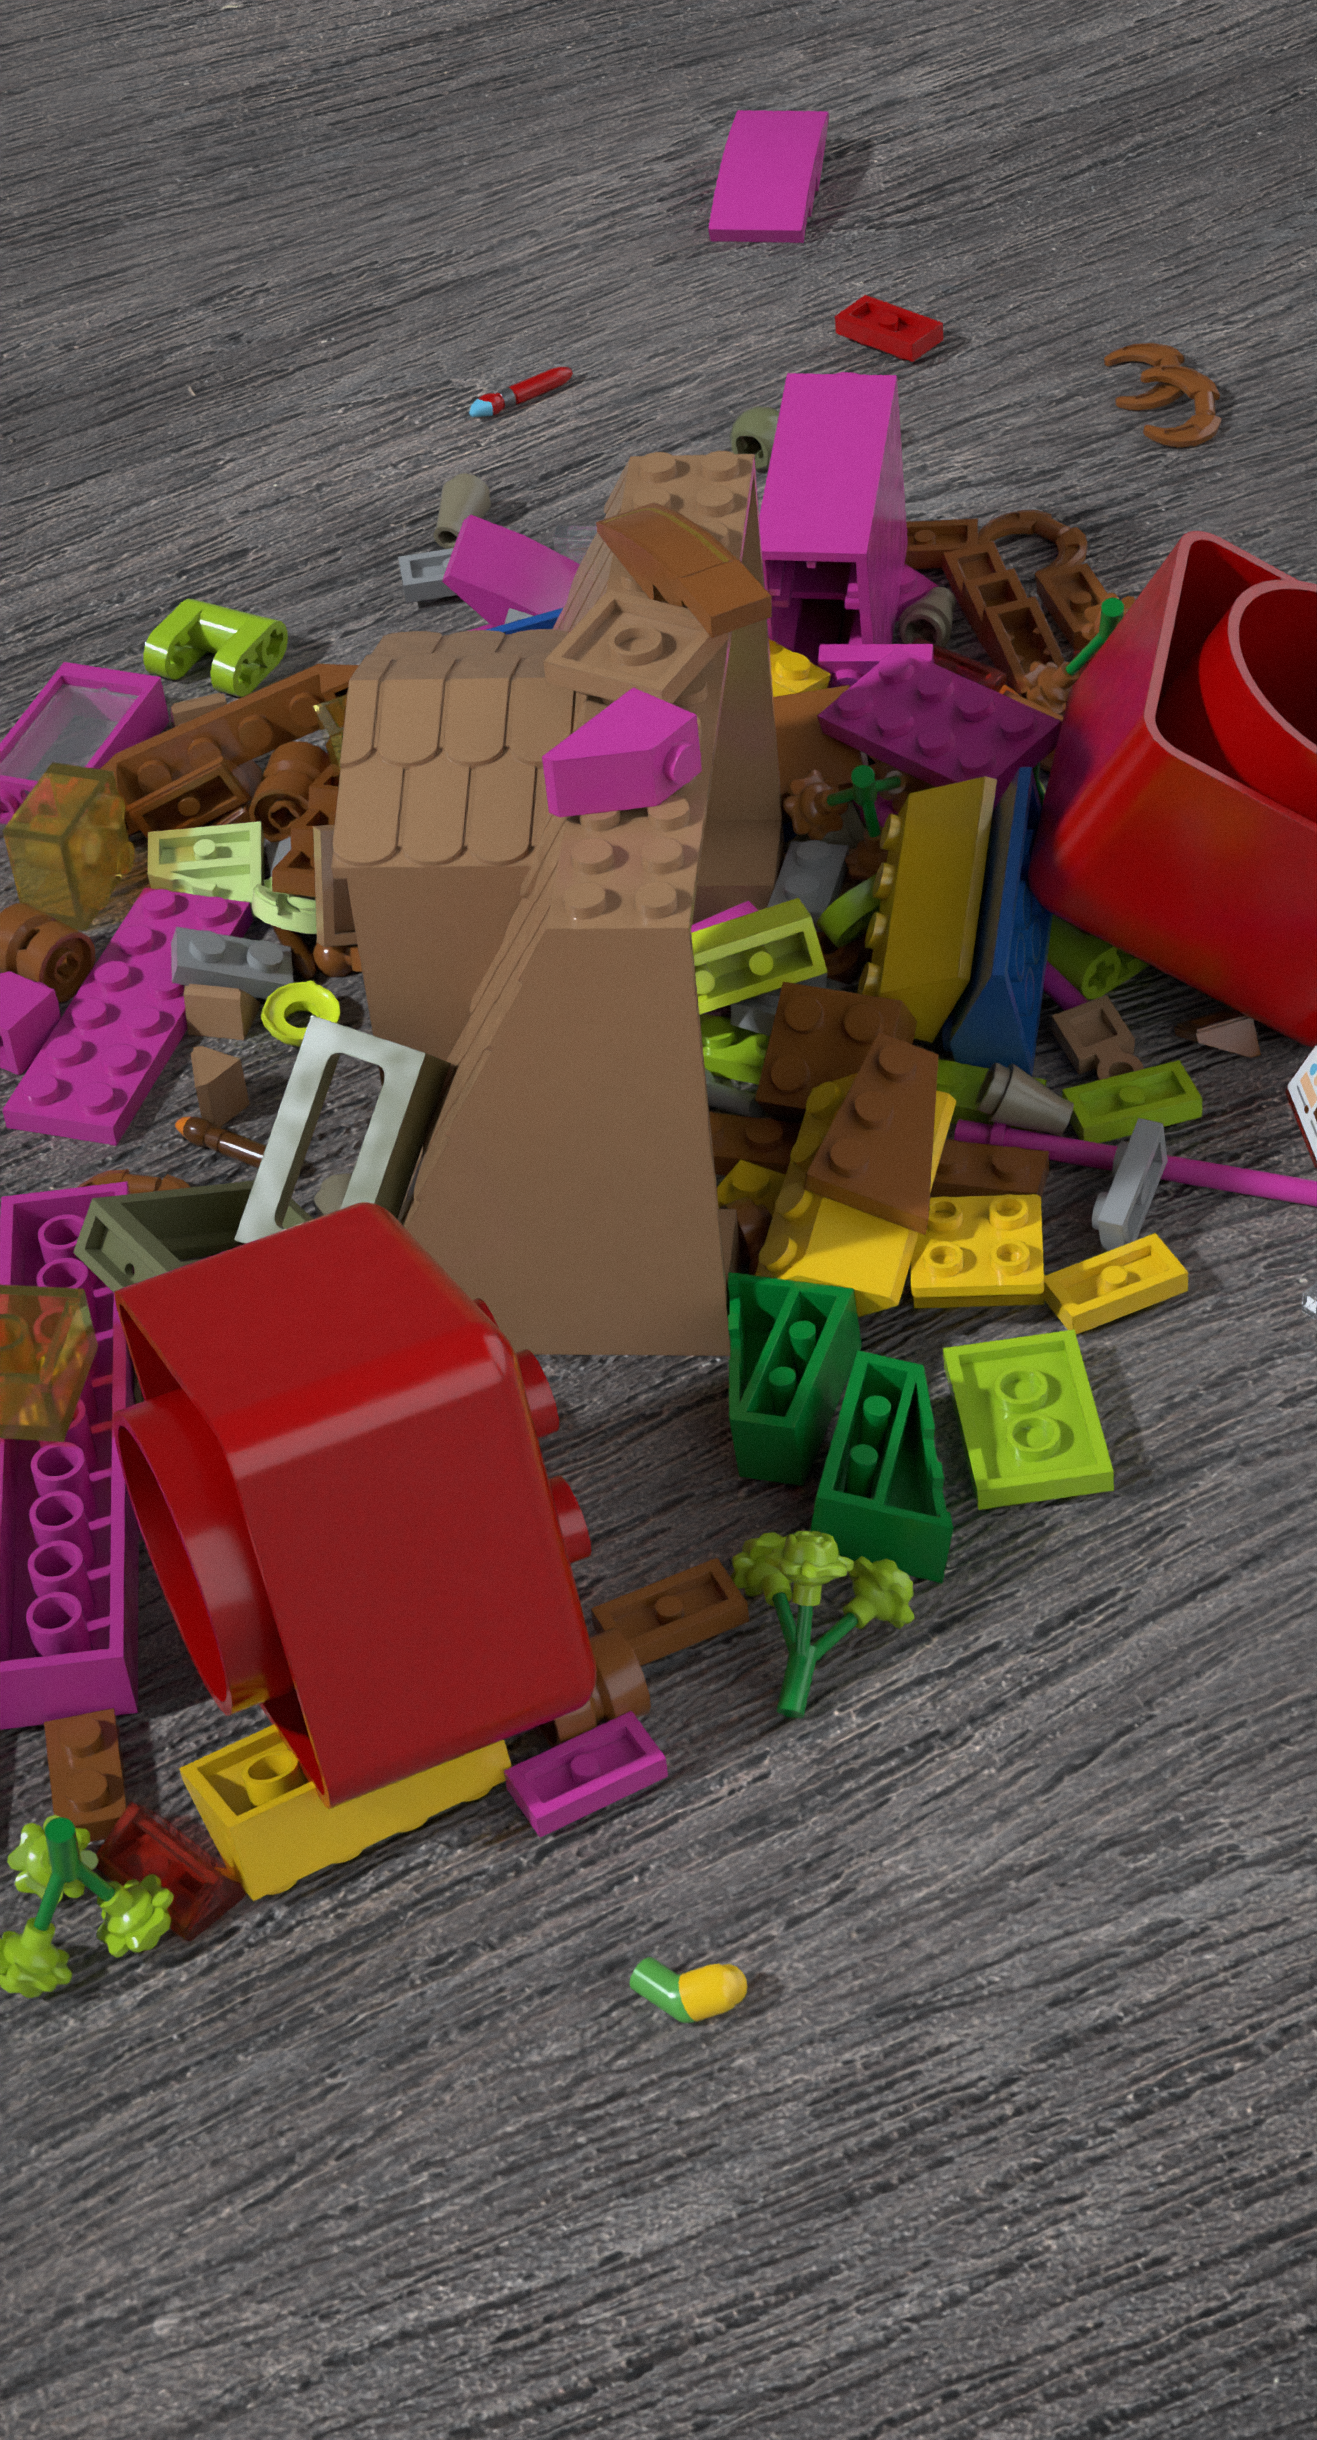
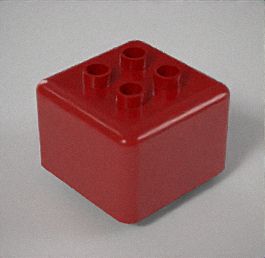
(1192, 786)
(354, 1500)

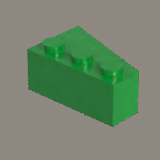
(786, 1371)
(883, 1472)

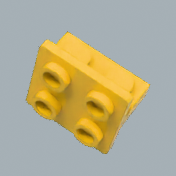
(980, 1253)

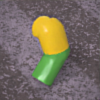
(690, 1994)

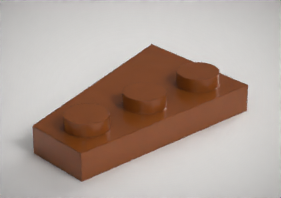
(883, 1137)

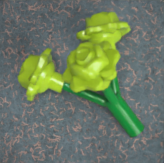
(809, 1561)
(57, 1863)

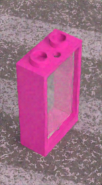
(78, 725)

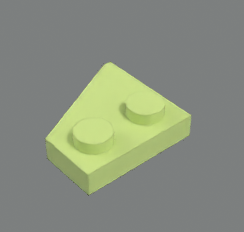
(208, 860)

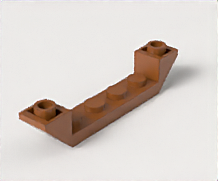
(234, 731)

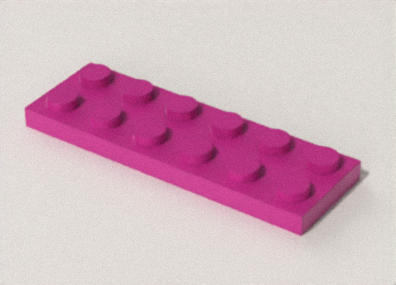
(118, 1024)

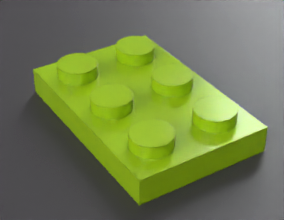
(1027, 1419)

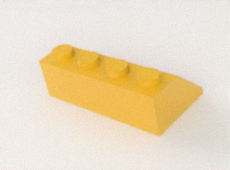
(929, 900)
(829, 1241)
(278, 1829)

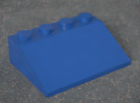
(1003, 1000)

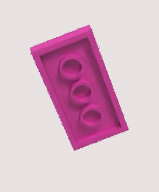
(938, 724)

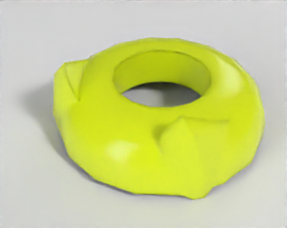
(297, 997)

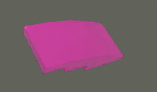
(768, 176)
(506, 570)

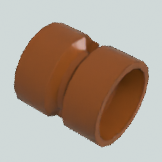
(285, 787)
(44, 950)
(617, 1690)

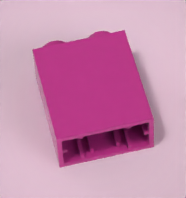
(834, 513)

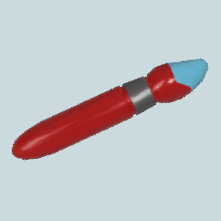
(493, 403)

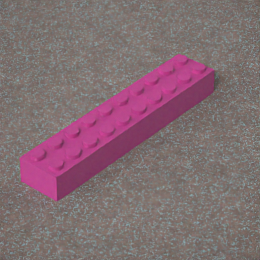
(65, 1504)

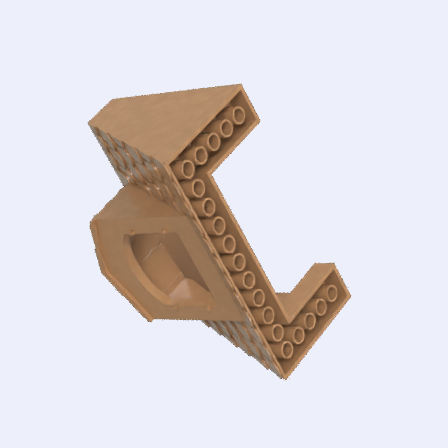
(560, 955)

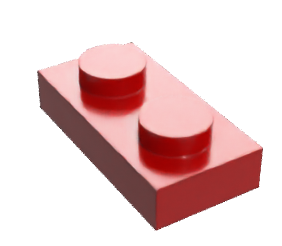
(889, 328)

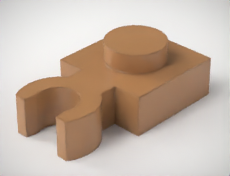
(1096, 1039)

